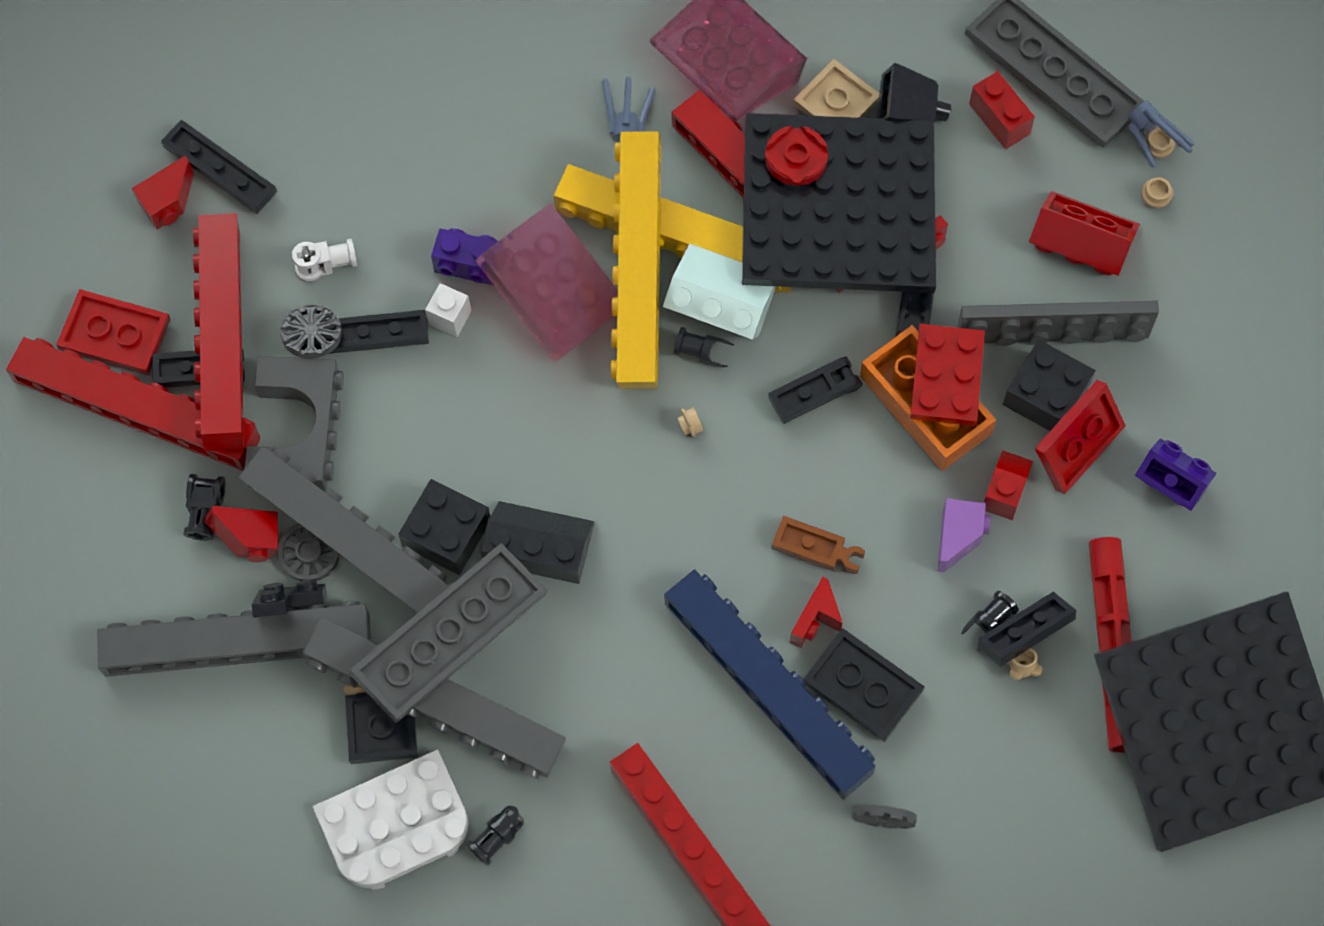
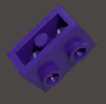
(456, 254)
(1175, 473)

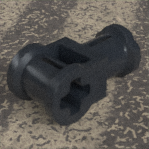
(201, 496)

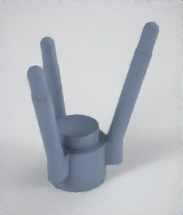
(1146, 118)
(626, 119)

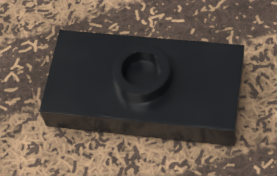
(914, 310)

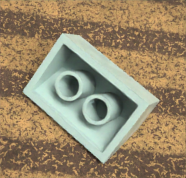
(712, 291)

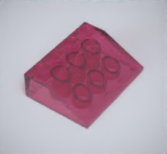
(730, 54)
(550, 281)

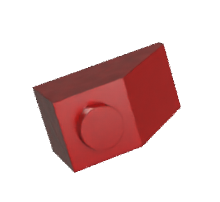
(165, 193)
(1007, 484)
(245, 531)

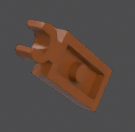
(815, 545)

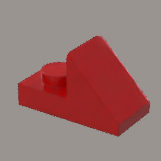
(820, 608)

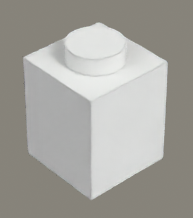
(448, 310)

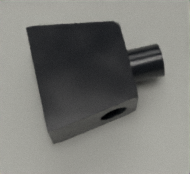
(909, 96)

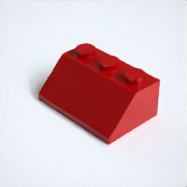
(1083, 234)

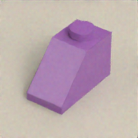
(961, 530)

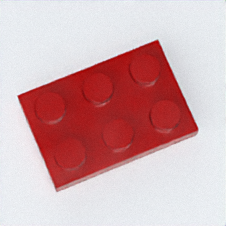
(113, 331)
(947, 374)
(1080, 436)

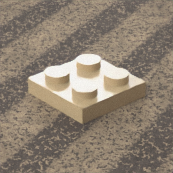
(836, 94)

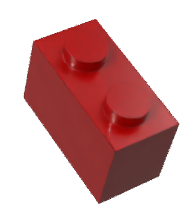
(1001, 110)

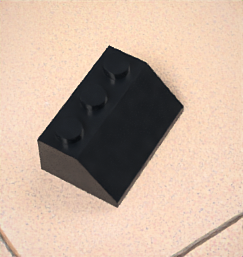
(541, 540)

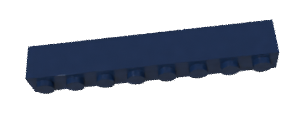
(770, 684)

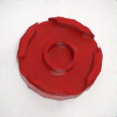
(796, 155)

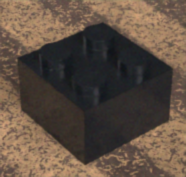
(1047, 385)
(445, 526)

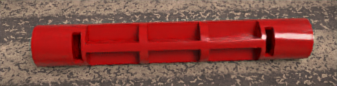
(1110, 611)

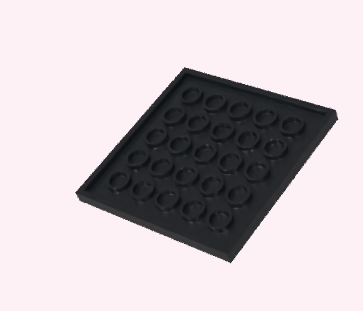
(857, 224)
(1219, 720)

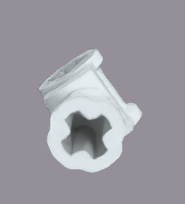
(322, 258)

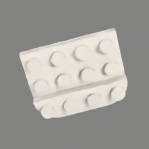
(394, 822)

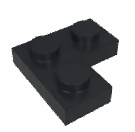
(277, 599)

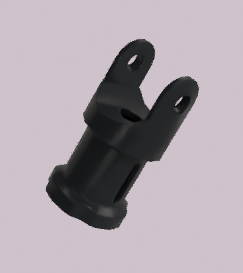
(697, 346)
(994, 614)
(499, 831)

